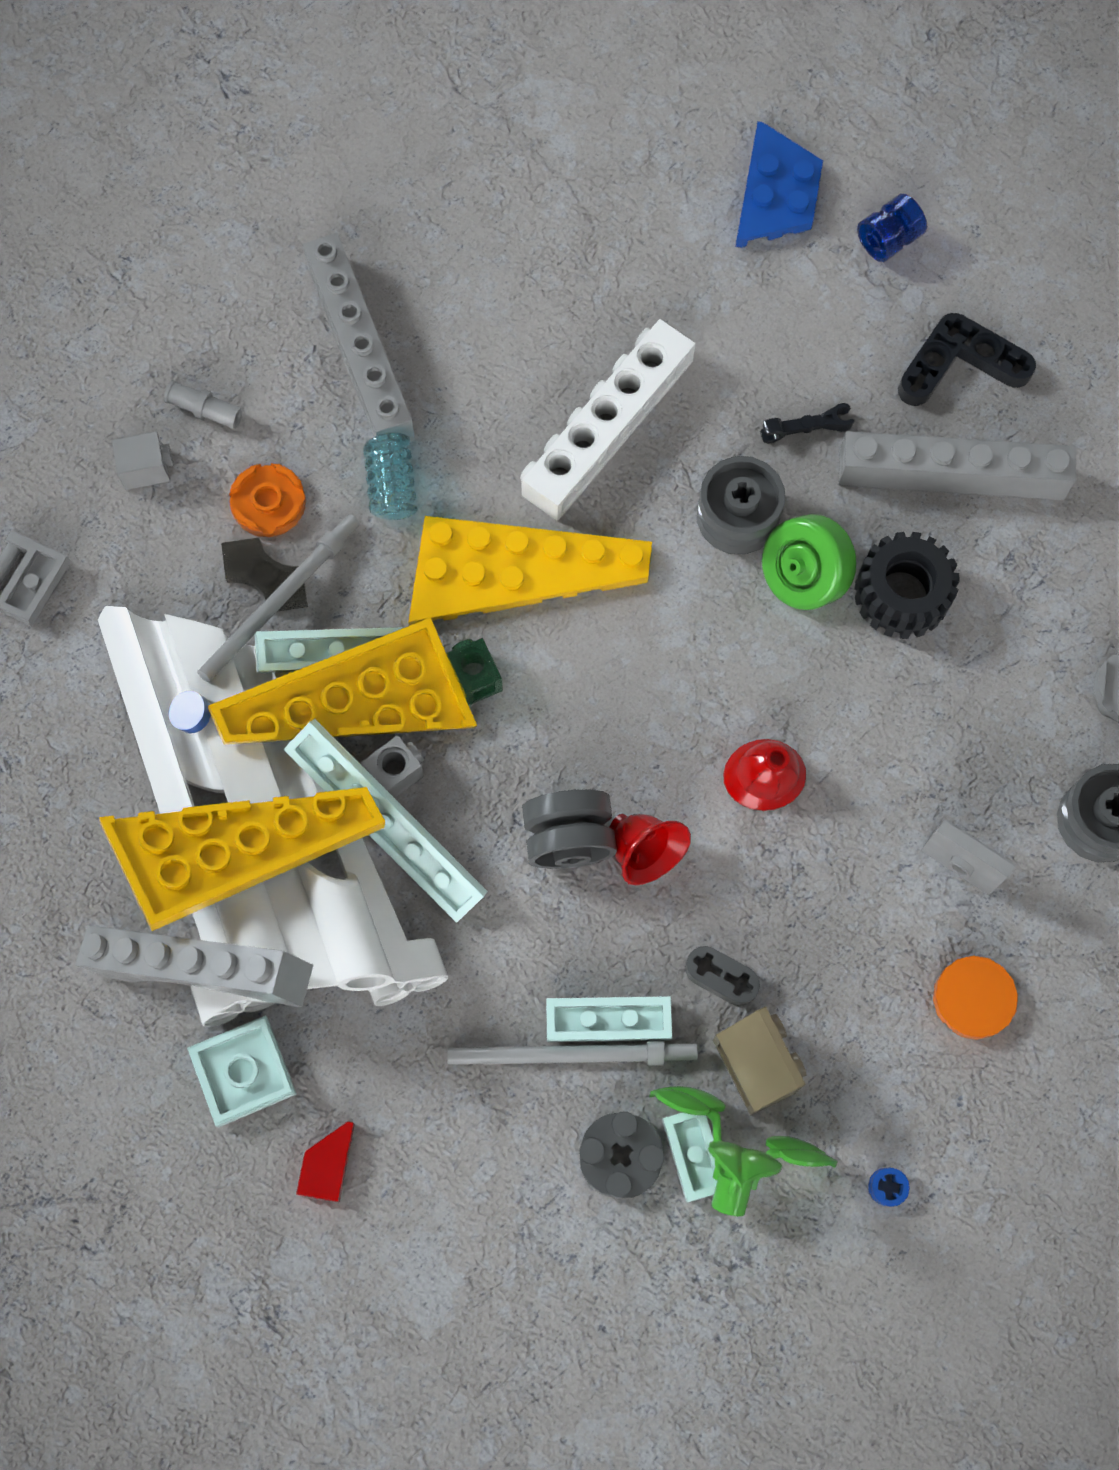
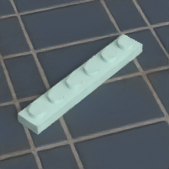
(403, 835)

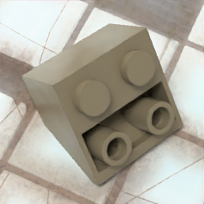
(760, 1060)

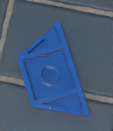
(778, 188)

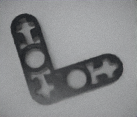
(954, 347)

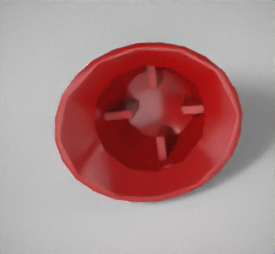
(764, 775)
(648, 846)

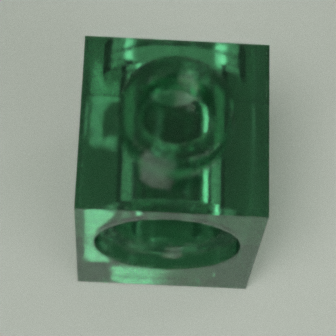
(480, 685)

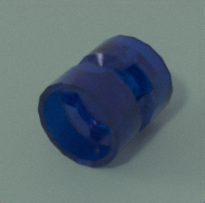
(893, 227)

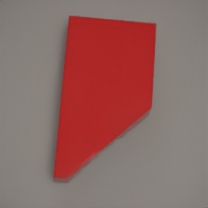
(326, 1165)

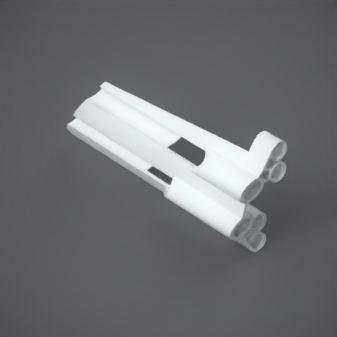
(326, 921)

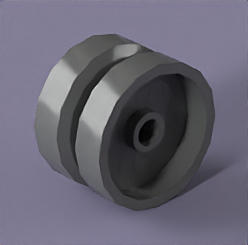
(740, 504)
(1091, 815)
(569, 829)

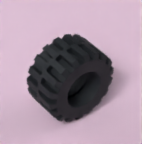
(918, 559)

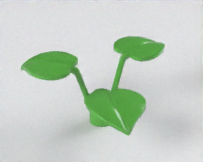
(735, 1166)

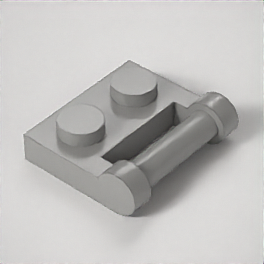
(32, 580)

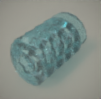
(389, 476)

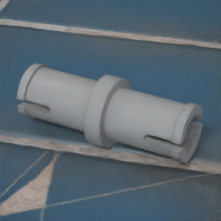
(203, 404)

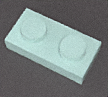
(689, 1144)

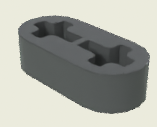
(726, 966)

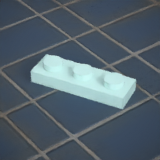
(608, 1019)

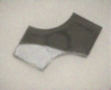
(250, 565)

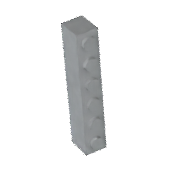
(957, 465)

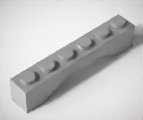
(218, 966)

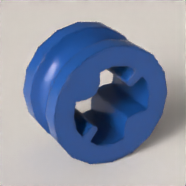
(898, 1178)

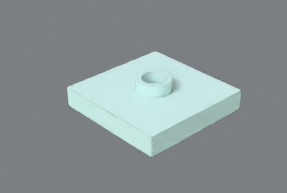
(241, 1071)

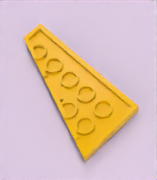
(503, 567)
(372, 689)
(220, 849)

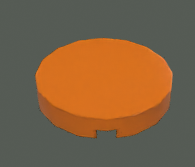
(267, 500)
(975, 997)

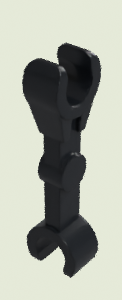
(775, 429)

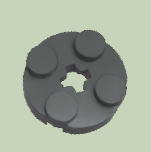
(596, 1152)

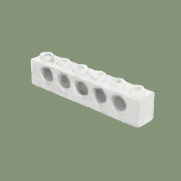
(558, 492)

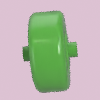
(809, 561)

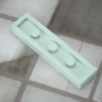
(300, 648)

